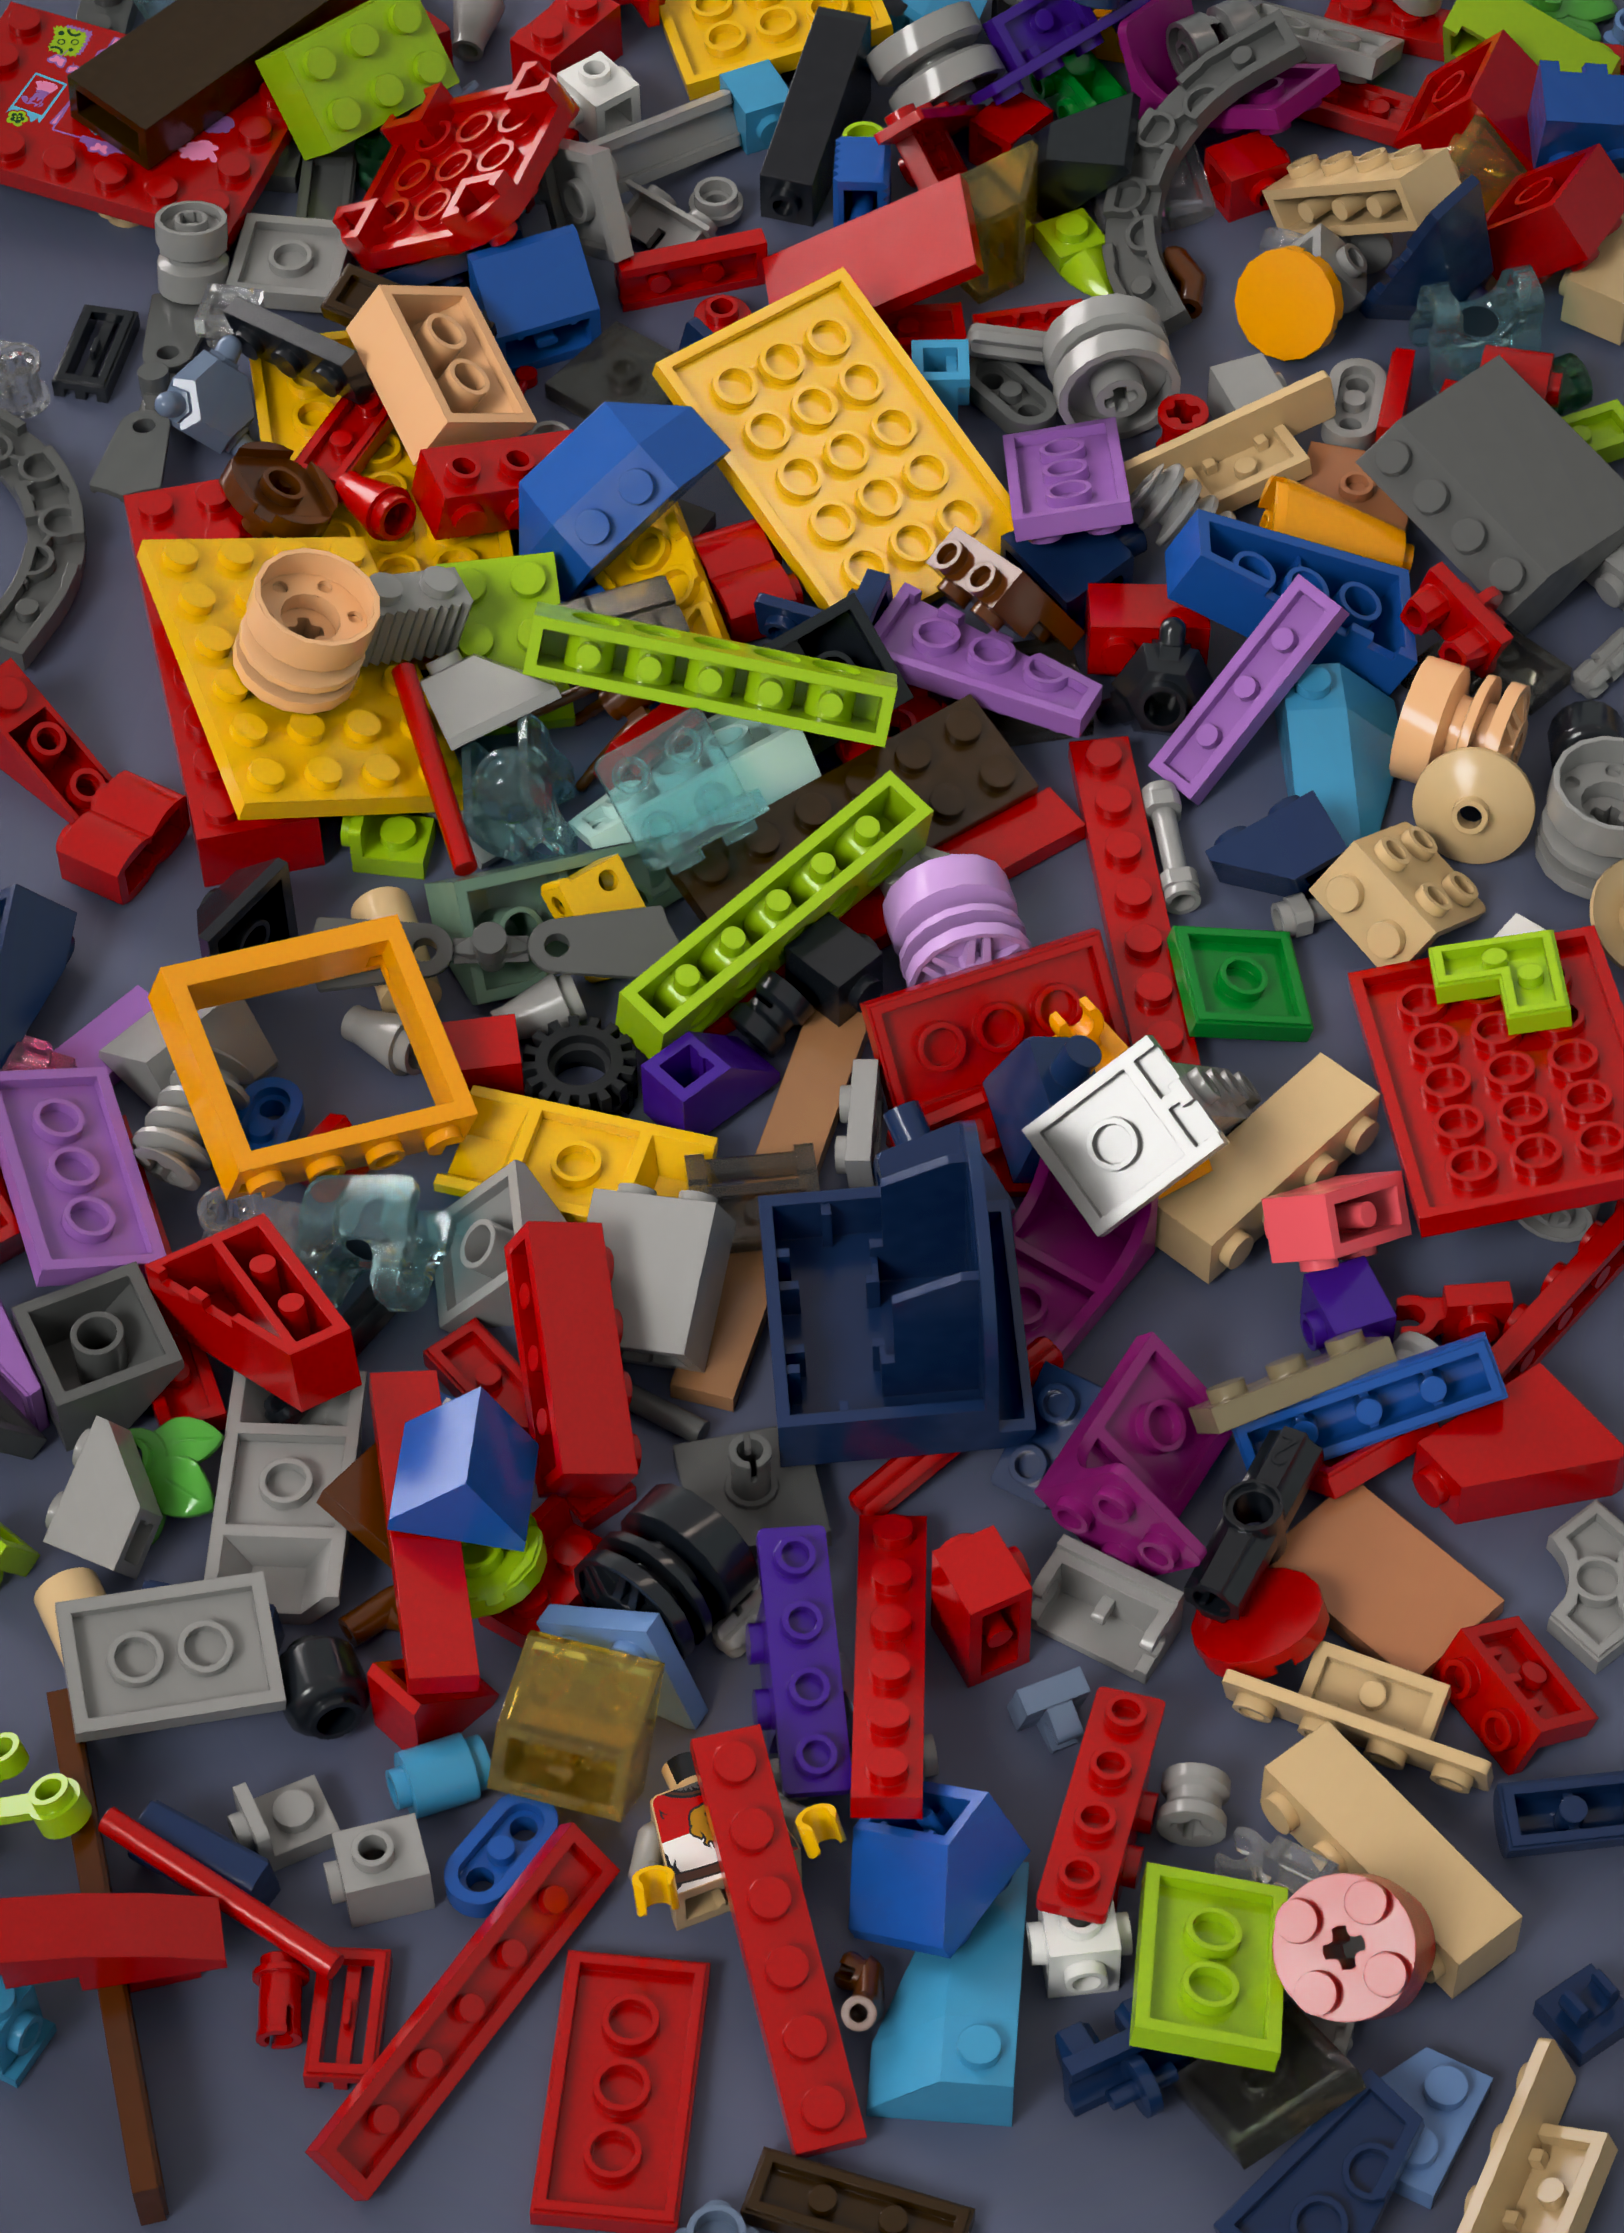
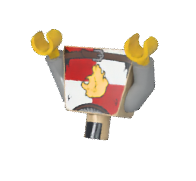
(676, 1852)

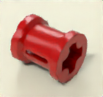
(1180, 415)

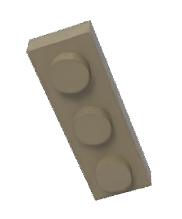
(1290, 1381)

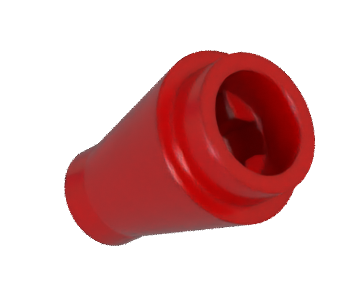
(378, 506)

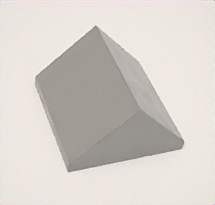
(145, 1063)

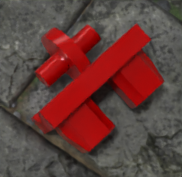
(1461, 617)

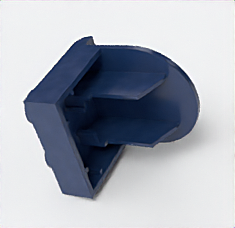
(896, 1316)

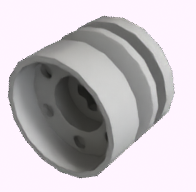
(1583, 815)

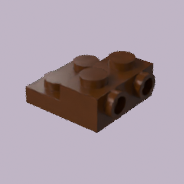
(999, 591)

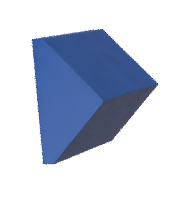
(465, 1474)

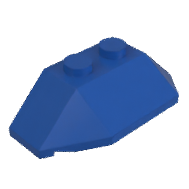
(611, 485)

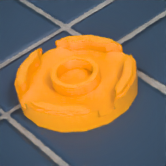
(1289, 303)

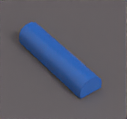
(1388, 1400)

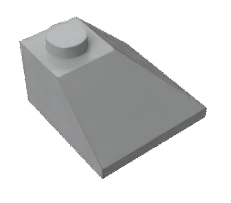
(480, 695)
(474, 1273)

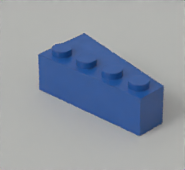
(1576, 112)

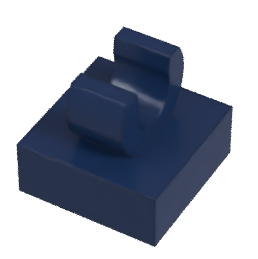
(1583, 2014)

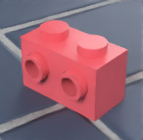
(1336, 1219)

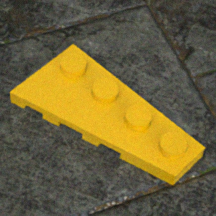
(669, 551)

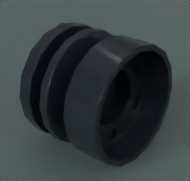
(673, 1561)

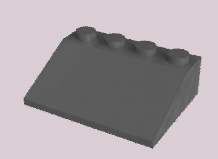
(1503, 489)

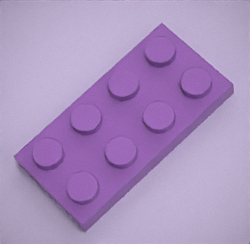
(1067, 481)
(73, 1175)

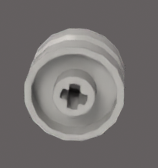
(936, 59)
(1110, 362)

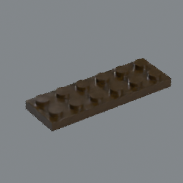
(947, 759)

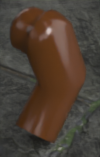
(1188, 276)
(371, 1617)
(866, 1982)

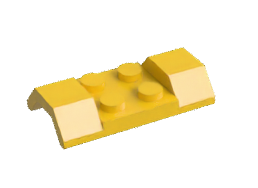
(569, 1150)

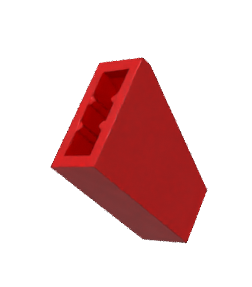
(1519, 1454)

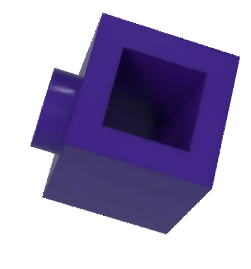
(1342, 1302)

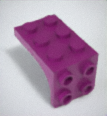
(1265, 108)
(1067, 1270)
(1136, 1463)

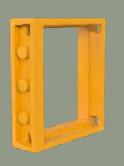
(287, 965)

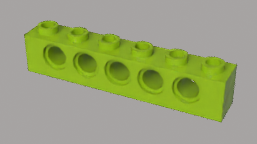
(710, 674)
(748, 935)

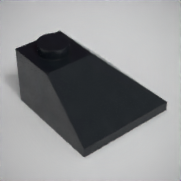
(1084, 154)
(842, 636)
(248, 909)

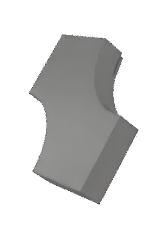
(1592, 1562)

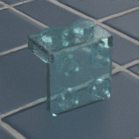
(678, 792)

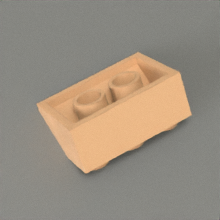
(437, 367)

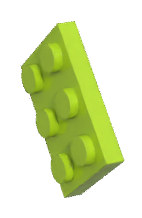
(503, 611)
(1207, 1968)

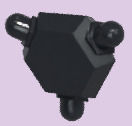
(1158, 684)

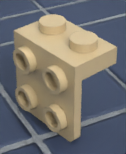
(1396, 894)

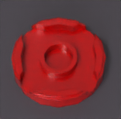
(1279, 1623)

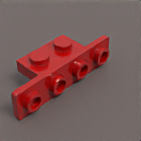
(926, 140)
(1104, 1809)

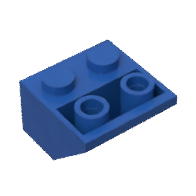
(537, 297)
(932, 1876)

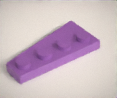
(954, 660)

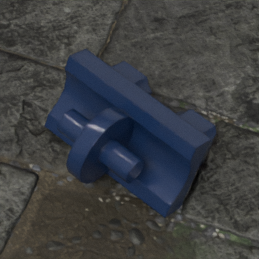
(1112, 2069)

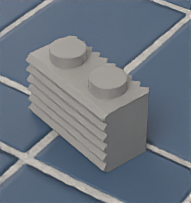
(418, 615)

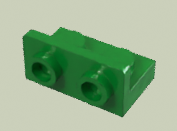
(1077, 85)

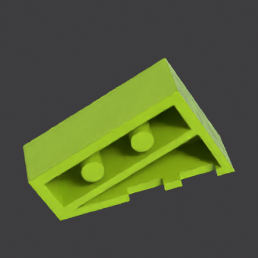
(1530, 28)

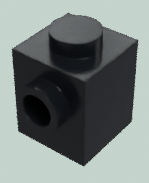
(834, 968)

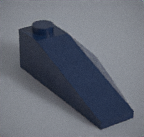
(1445, 247)
(33, 955)

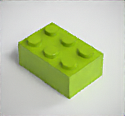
(355, 73)

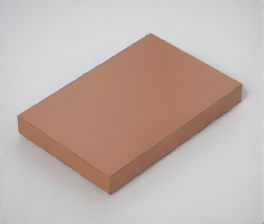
(1386, 1581)

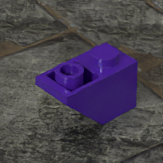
(703, 1081)

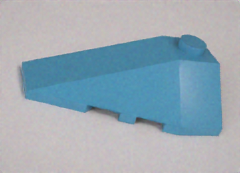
(1339, 744)
(955, 2026)

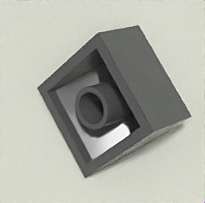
(98, 1350)

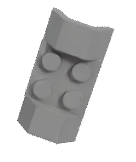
(269, 1497)

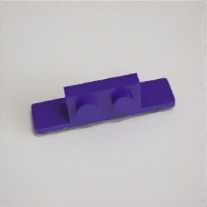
(1035, 36)
(799, 1663)

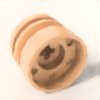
(306, 630)
(1444, 717)

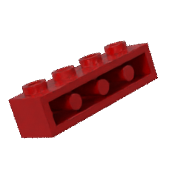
(476, 484)
(572, 1359)

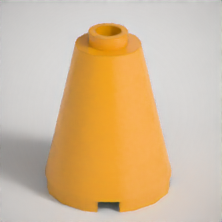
(1326, 521)

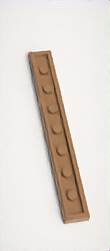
(802, 1113)

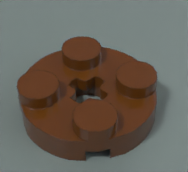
(278, 493)

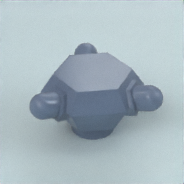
(211, 398)

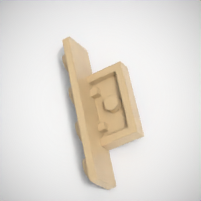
(1246, 446)
(1373, 1707)
(1538, 2171)

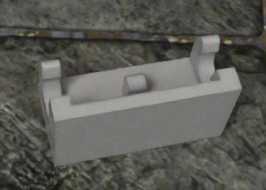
(1106, 1609)

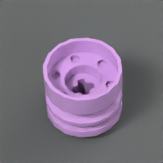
(952, 917)

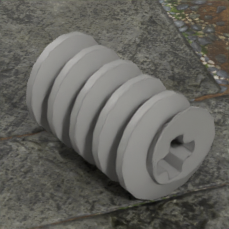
(1169, 503)
(171, 1136)

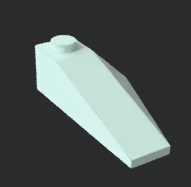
(760, 754)

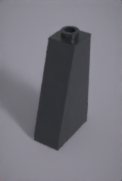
(823, 99)

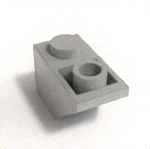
(108, 1502)

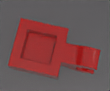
(1459, 1312)

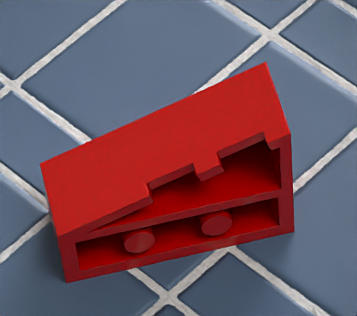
(258, 1313)

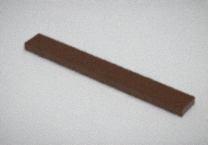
(114, 2001)

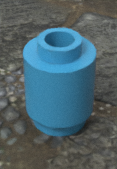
(439, 1774)

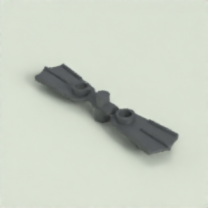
(135, 458)
(599, 944)

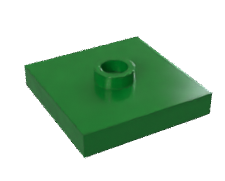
(1239, 984)

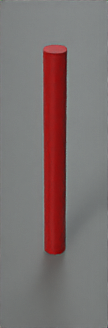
(434, 769)
(232, 1899)

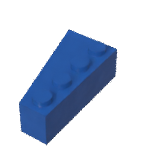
(1241, 570)

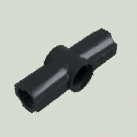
(1242, 1552)

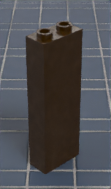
(186, 70)

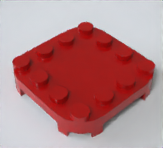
(458, 171)

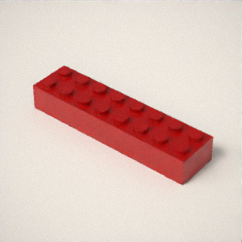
(220, 838)

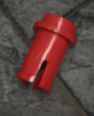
(280, 1999)

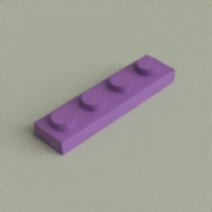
(1248, 689)

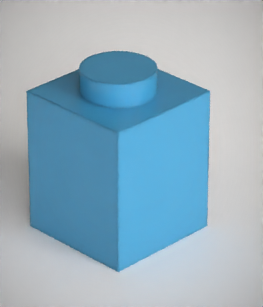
(757, 102)

